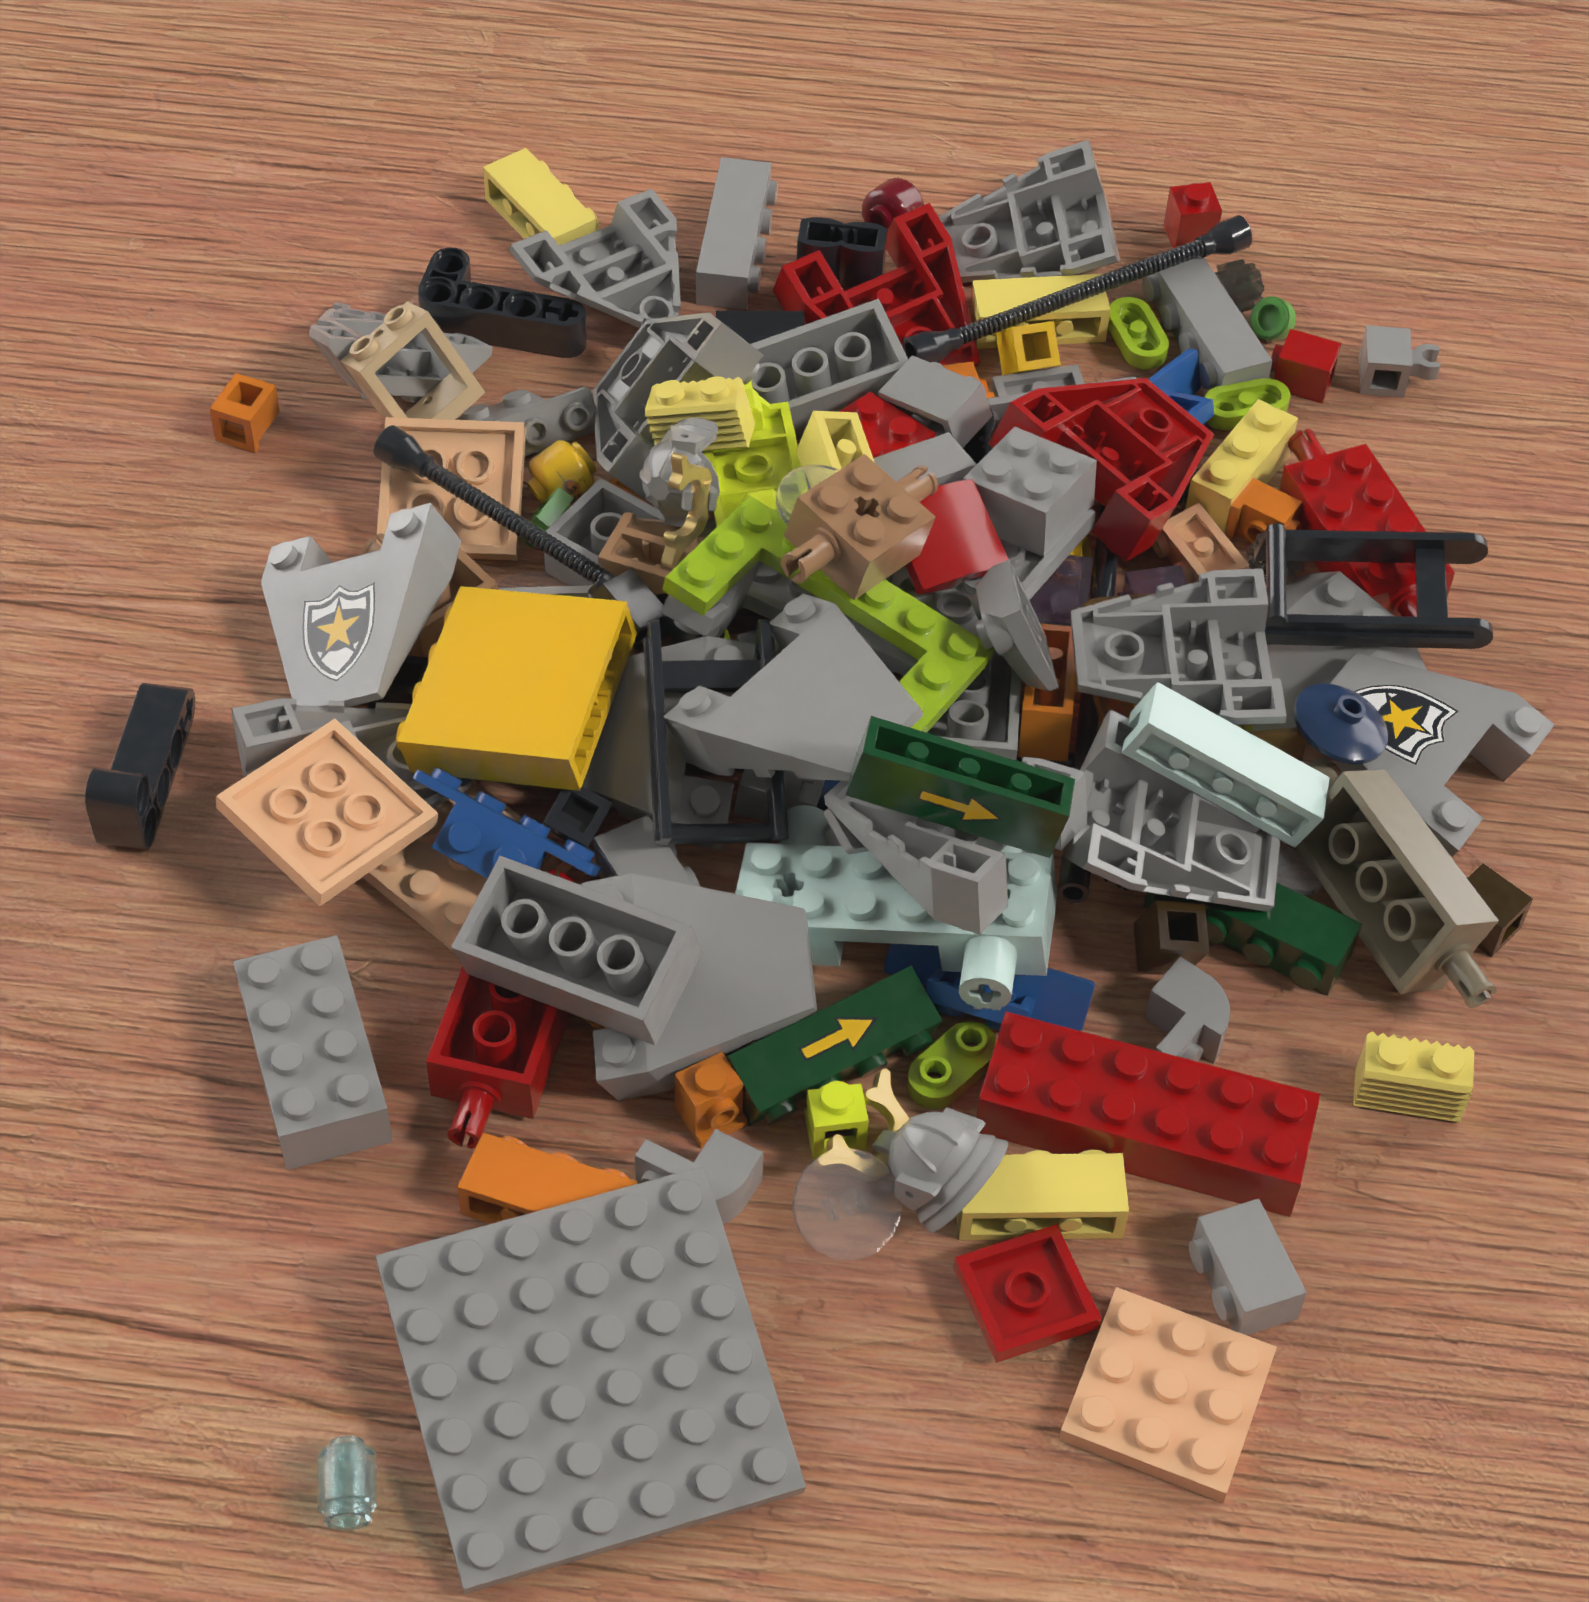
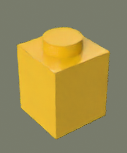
(1028, 348)

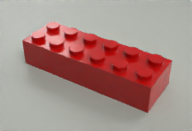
(1162, 1111)

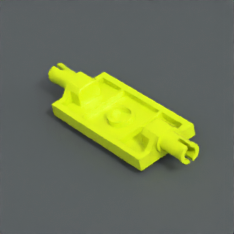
(760, 467)

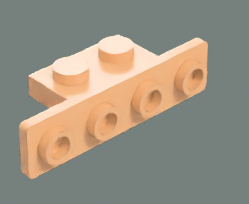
(1197, 544)

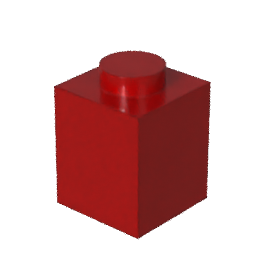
(1190, 212)
(1306, 364)

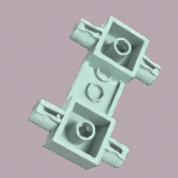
(862, 902)

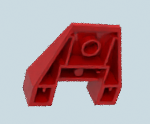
(916, 296)
(1141, 448)

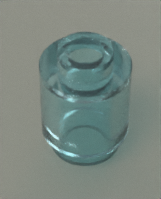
(347, 1483)

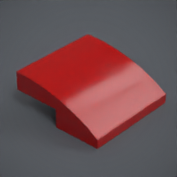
(960, 540)

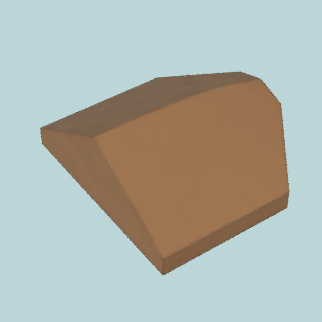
(640, 547)

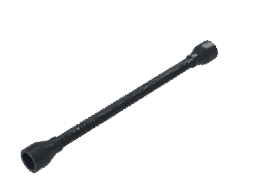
(1222, 239)
(404, 453)

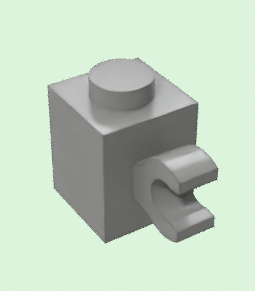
(1389, 361)

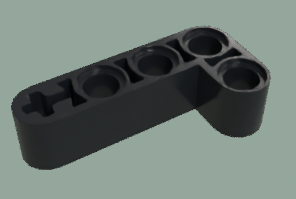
(498, 313)
(132, 795)

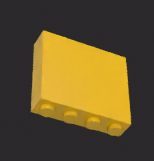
(518, 687)

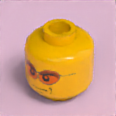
(563, 467)

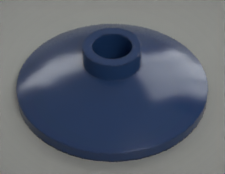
(1340, 723)

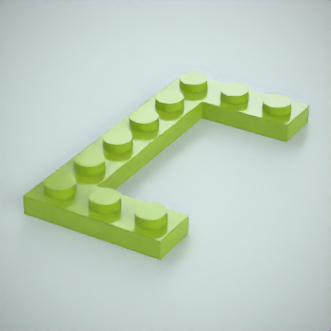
(754, 532)

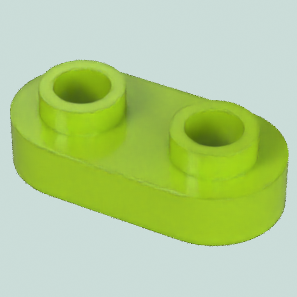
(1138, 333)
(1236, 399)
(955, 1061)

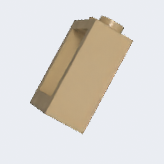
(399, 327)

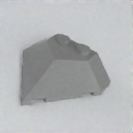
(617, 269)
(410, 371)

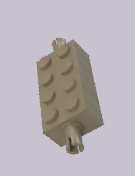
(1399, 883)

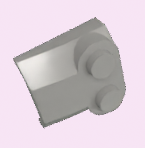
(1012, 626)

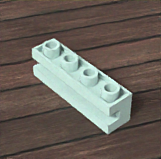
(1226, 765)

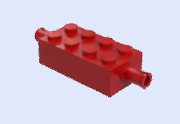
(1355, 494)
(492, 1053)

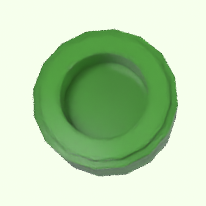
(1272, 318)

